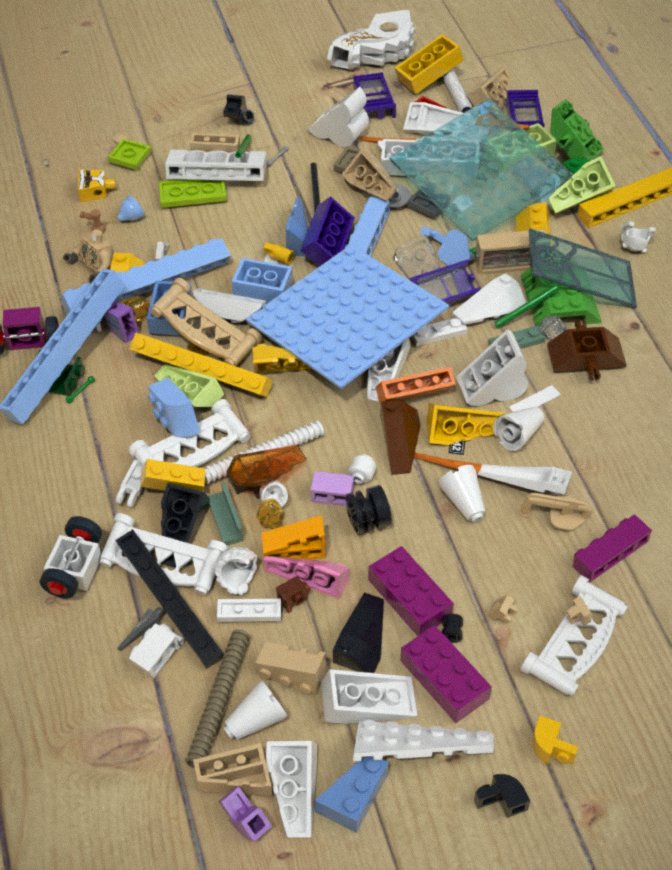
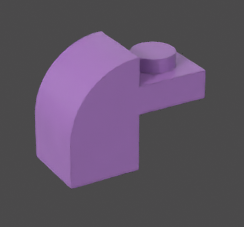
(243, 816)

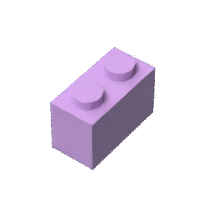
(331, 488)

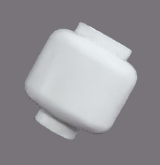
(362, 468)

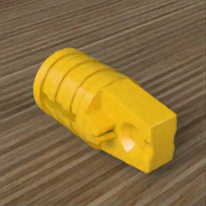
(279, 253)

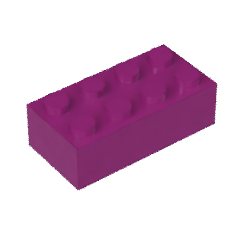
(409, 590)
(445, 673)

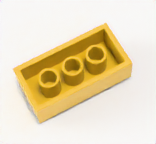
(429, 63)

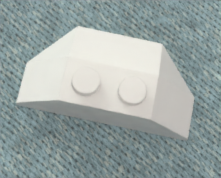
(228, 305)

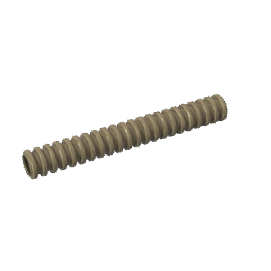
(218, 696)

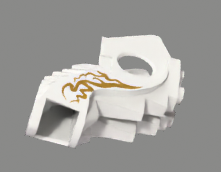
(372, 44)

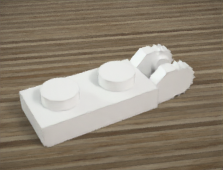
(131, 484)

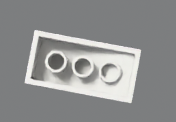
(367, 696)

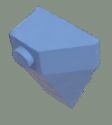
(296, 228)

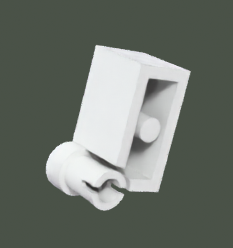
(155, 649)

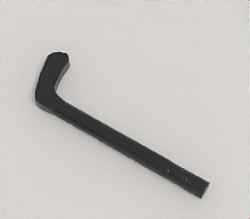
(315, 187)

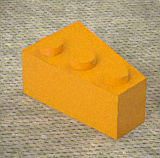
(296, 540)

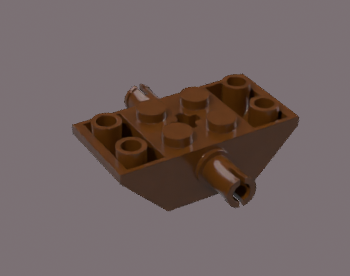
(586, 350)

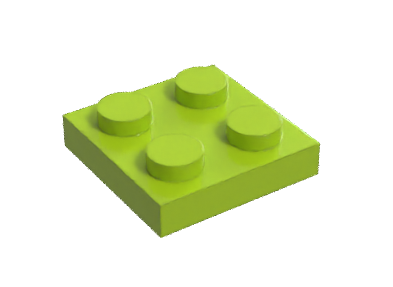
(129, 154)

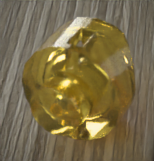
(270, 517)

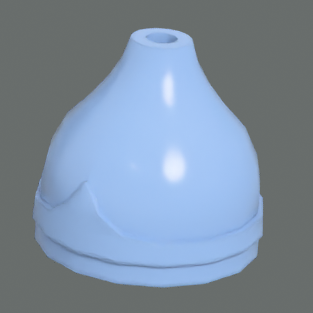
(130, 210)

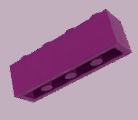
(611, 547)

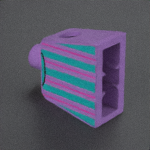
(121, 321)

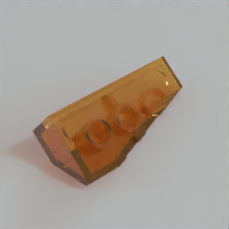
(264, 466)

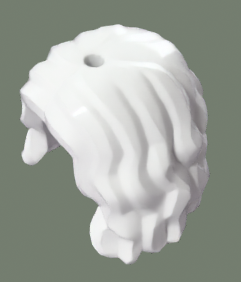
(236, 569)

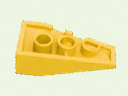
(275, 359)

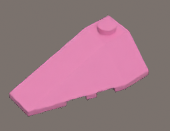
(319, 575)

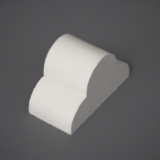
(343, 121)
(495, 373)

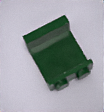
(68, 379)

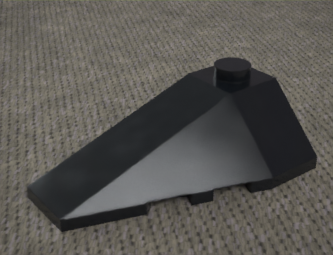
(182, 515)

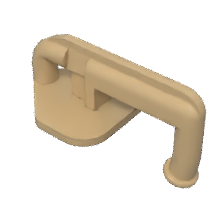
(564, 510)

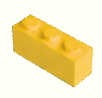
(158, 473)

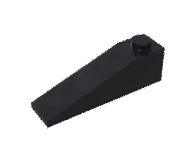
(361, 637)

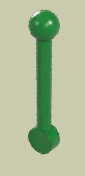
(69, 399)

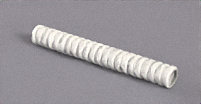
(457, 91)
(296, 437)

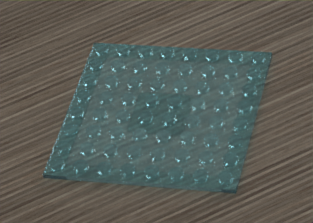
(481, 168)

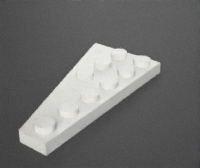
(415, 741)

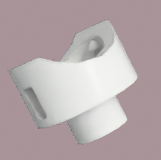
(274, 490)

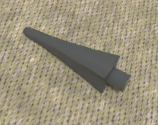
(147, 621)

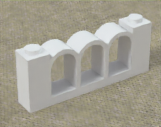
(216, 165)

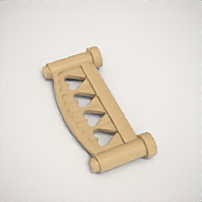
(177, 298)

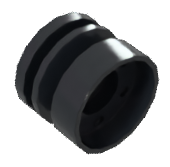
(372, 508)

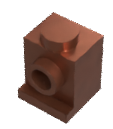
(292, 593)

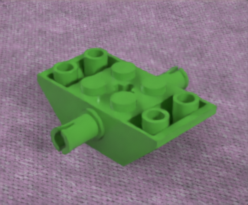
(573, 132)

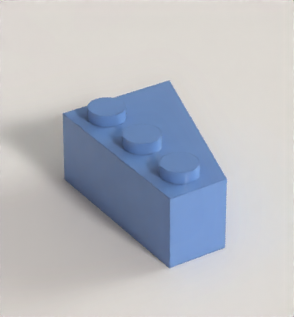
(353, 793)

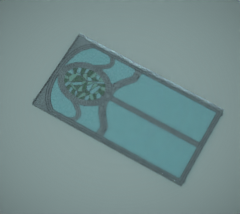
(581, 268)

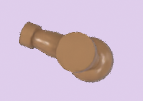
(95, 216)

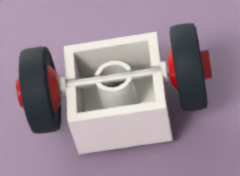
(73, 559)

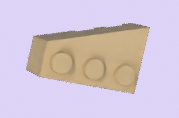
(292, 667)
(233, 768)

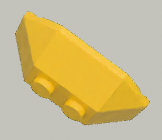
(534, 217)

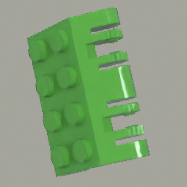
(563, 303)

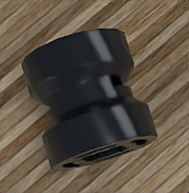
(452, 627)

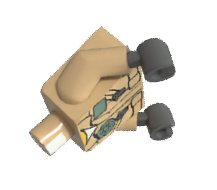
(93, 252)

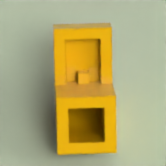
(547, 745)

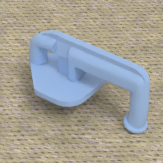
(454, 245)

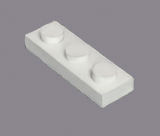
(439, 331)
(248, 610)

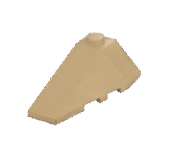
(493, 88)
(370, 175)

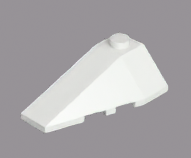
(494, 299)
(387, 368)
(293, 778)

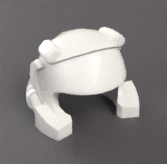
(634, 238)

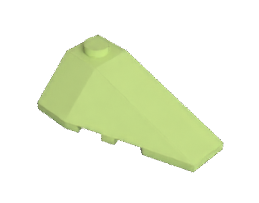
(199, 388)

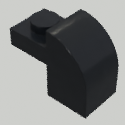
(234, 106)
(507, 792)

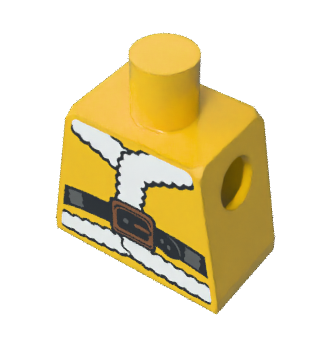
(93, 185)

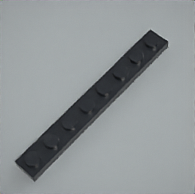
(170, 599)

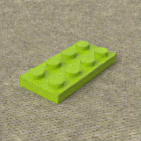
(191, 192)

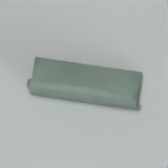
(226, 516)

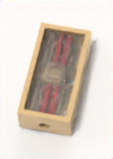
(503, 252)

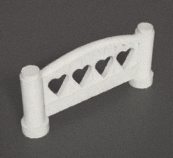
(222, 420)
(203, 558)
(547, 665)

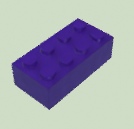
(327, 231)

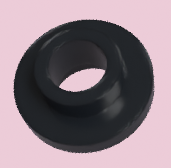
(250, 115)

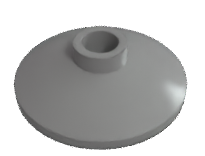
(400, 197)

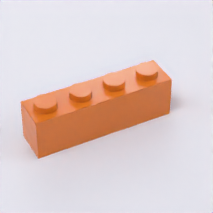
(416, 385)

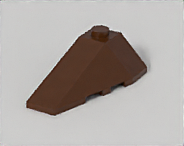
(401, 432)

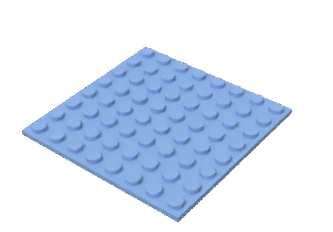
(346, 315)

